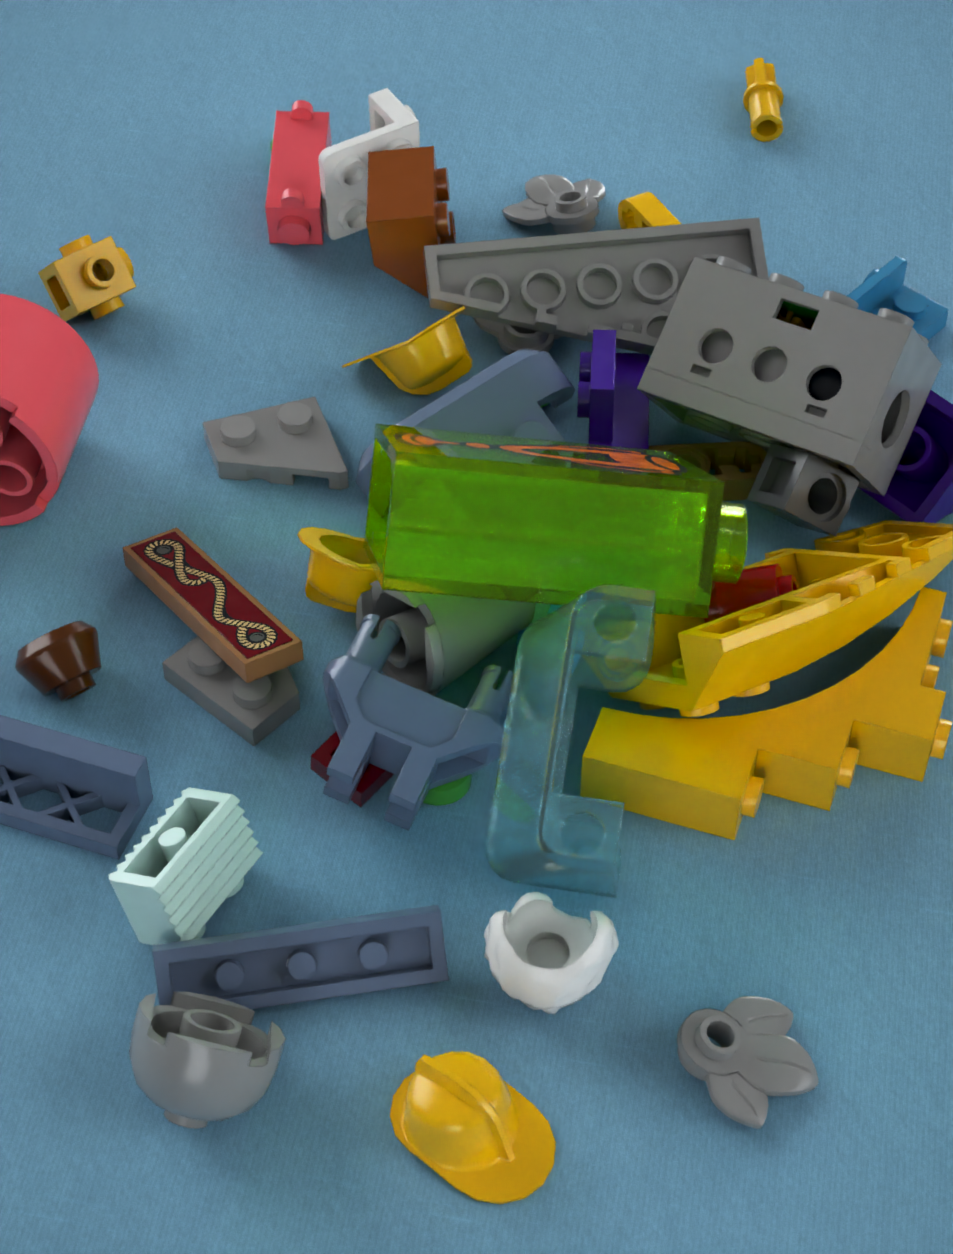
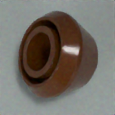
(62, 660)

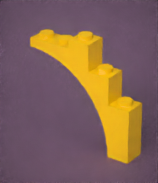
(718, 767)

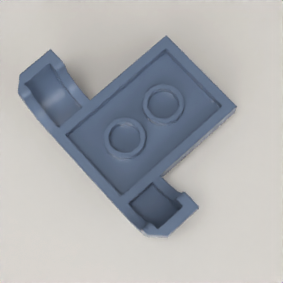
(494, 402)

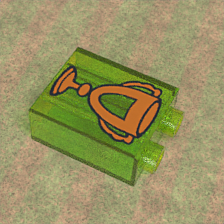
(546, 520)

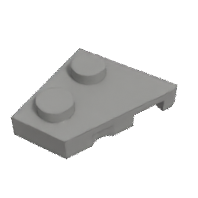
(276, 445)
(246, 708)

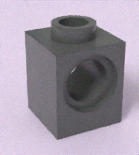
(803, 489)

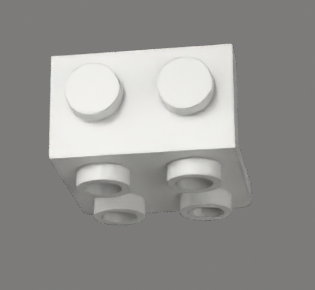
(345, 164)

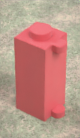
(294, 177)

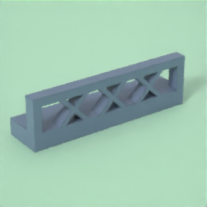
(75, 769)

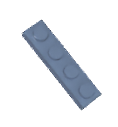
(308, 959)

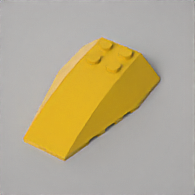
(840, 595)

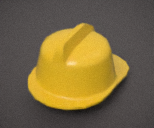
(427, 359)
(336, 568)
(473, 1128)

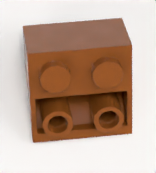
(407, 211)

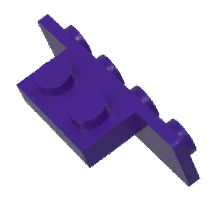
(610, 394)

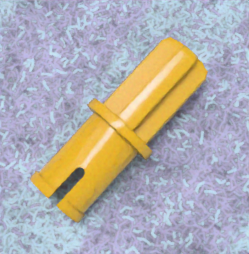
(763, 101)

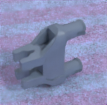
(405, 727)

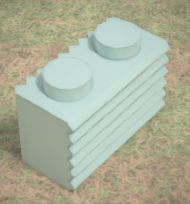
(185, 867)

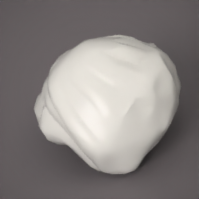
(547, 954)

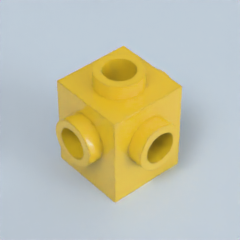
(88, 278)

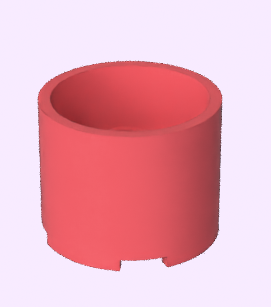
(44, 403)

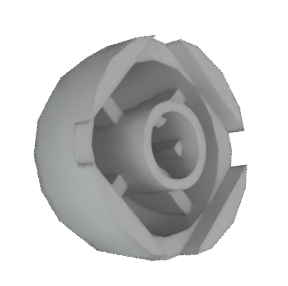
(202, 1057)

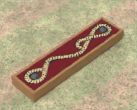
(213, 605)

